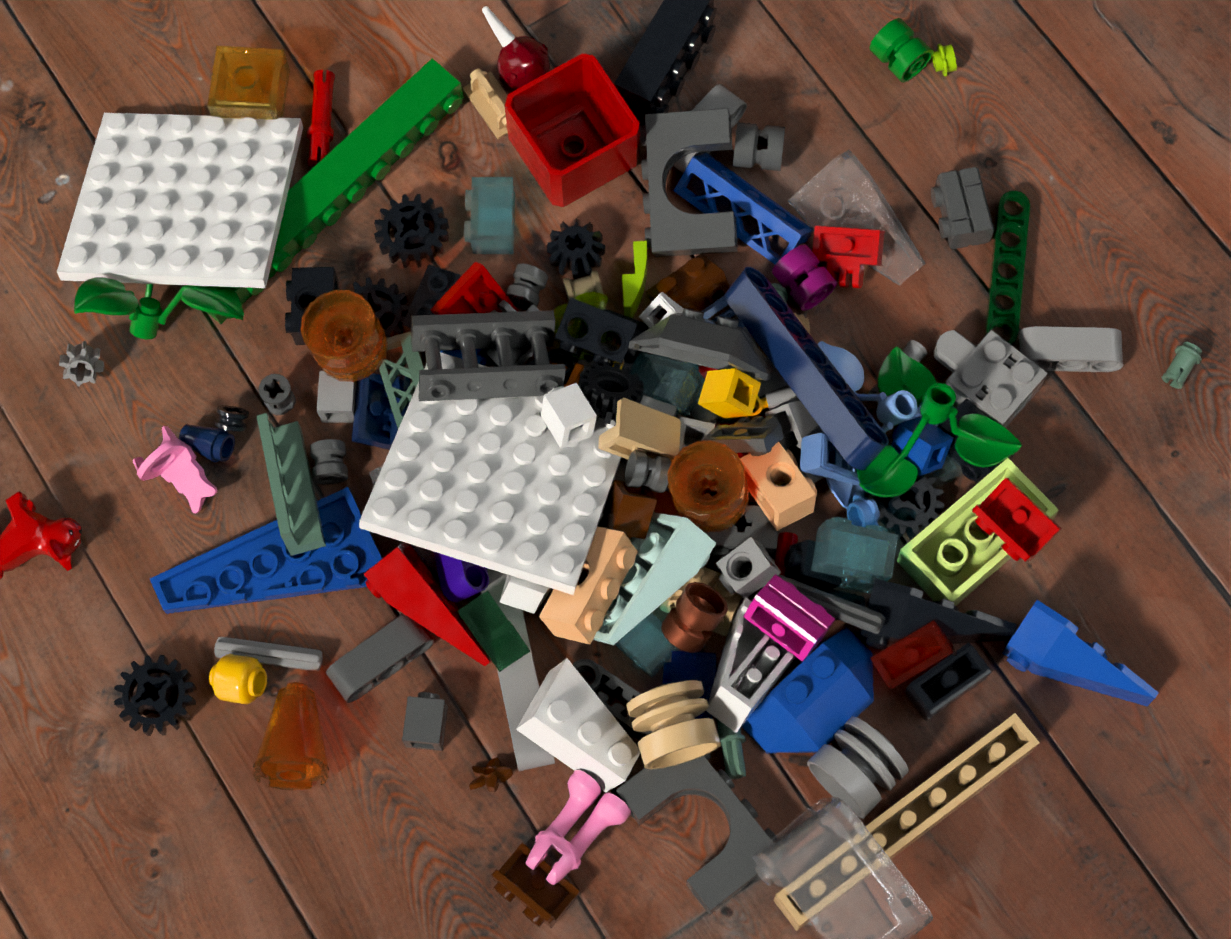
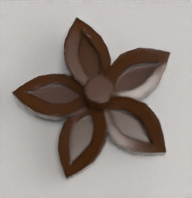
(490, 775)

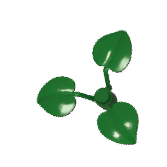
(111, 298)
(980, 439)

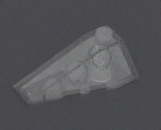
(850, 198)

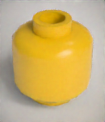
(238, 679)

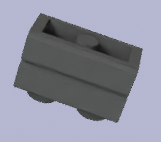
(963, 208)

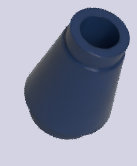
(209, 442)

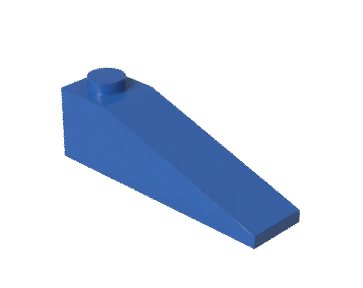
(1050, 649)

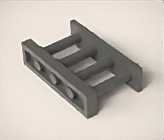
(486, 331)

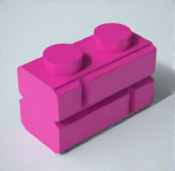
(789, 617)

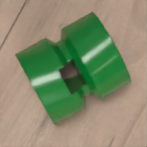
(904, 53)

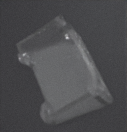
(841, 876)

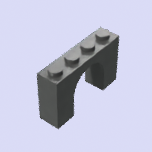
(668, 140)
(734, 866)

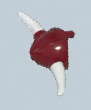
(520, 57)

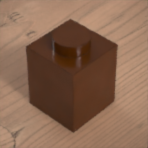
(629, 509)

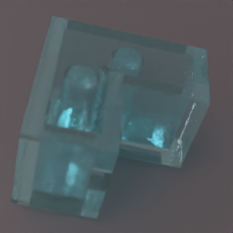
(854, 553)

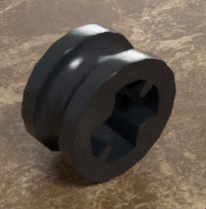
(231, 418)

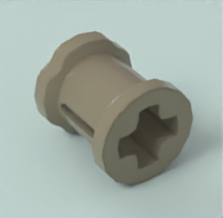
(582, 285)

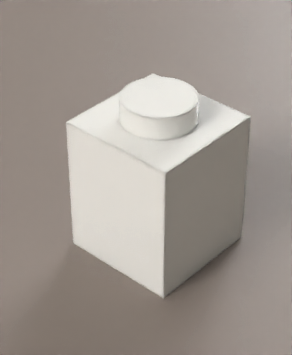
(568, 415)

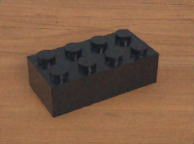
(665, 55)

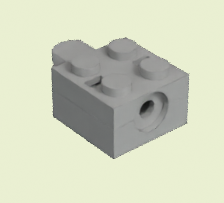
(989, 374)

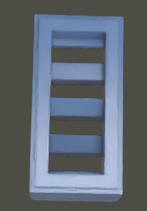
(818, 461)

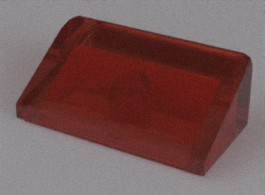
(912, 654)

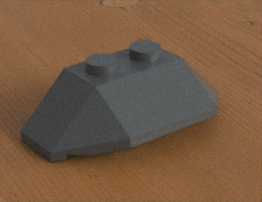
(705, 343)

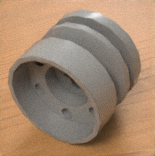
(864, 760)

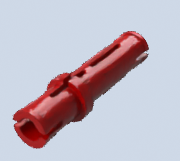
(320, 131)

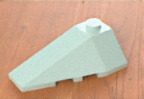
(664, 563)

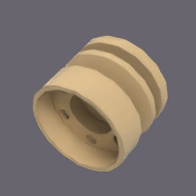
(671, 716)

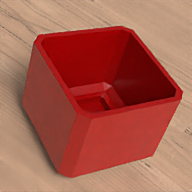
(569, 106)

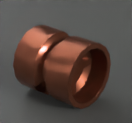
(694, 617)

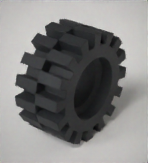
(606, 386)

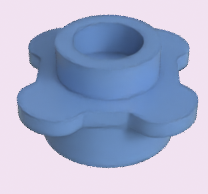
(863, 511)

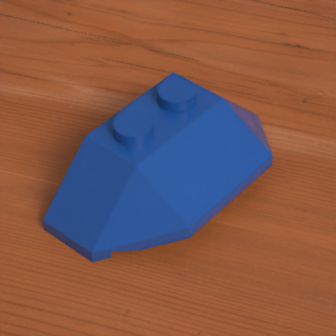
(815, 698)

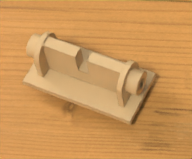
(489, 100)

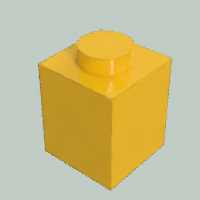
(729, 393)

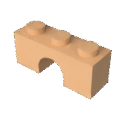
(582, 614)

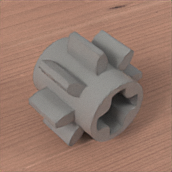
(81, 372)

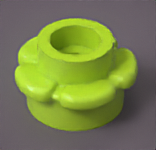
(944, 59)

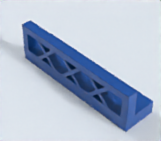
(749, 199)

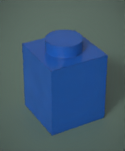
(929, 449)

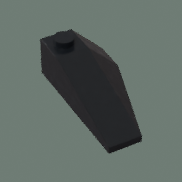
(908, 612)

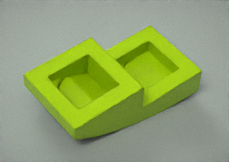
(634, 284)

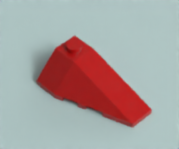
(412, 590)

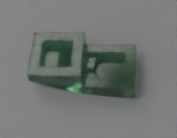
(493, 631)

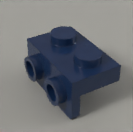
(373, 415)

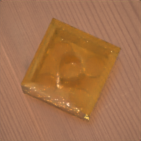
(248, 83)

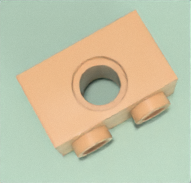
(779, 503)

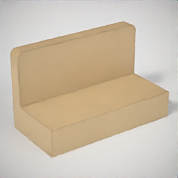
(643, 431)

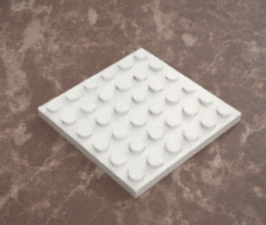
(182, 200)
(493, 487)

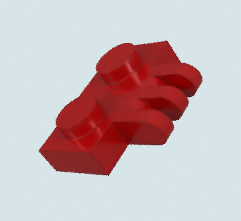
(848, 251)

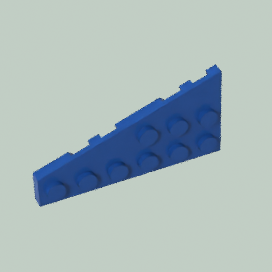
(262, 569)

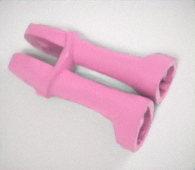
(583, 793)

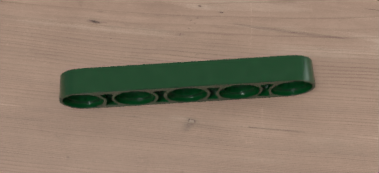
(1012, 255)

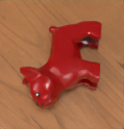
(34, 534)

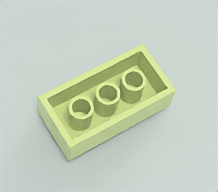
(953, 551)

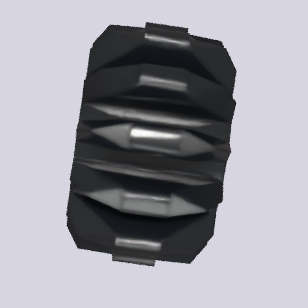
(579, 258)

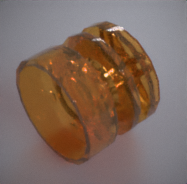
(340, 319)
(712, 467)

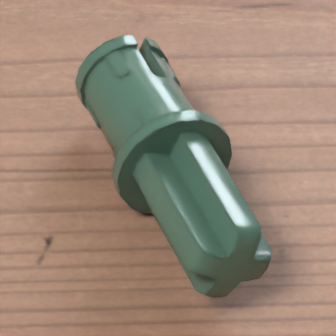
(732, 750)

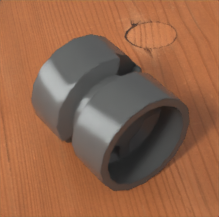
(747, 141)

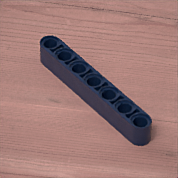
(806, 369)

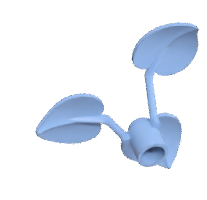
(890, 410)

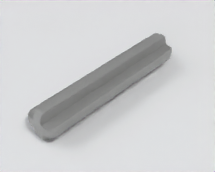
(271, 653)

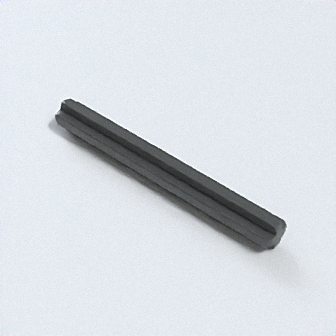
(835, 606)

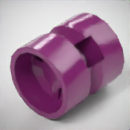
(807, 281)

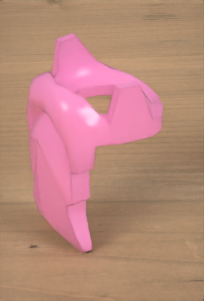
(177, 464)

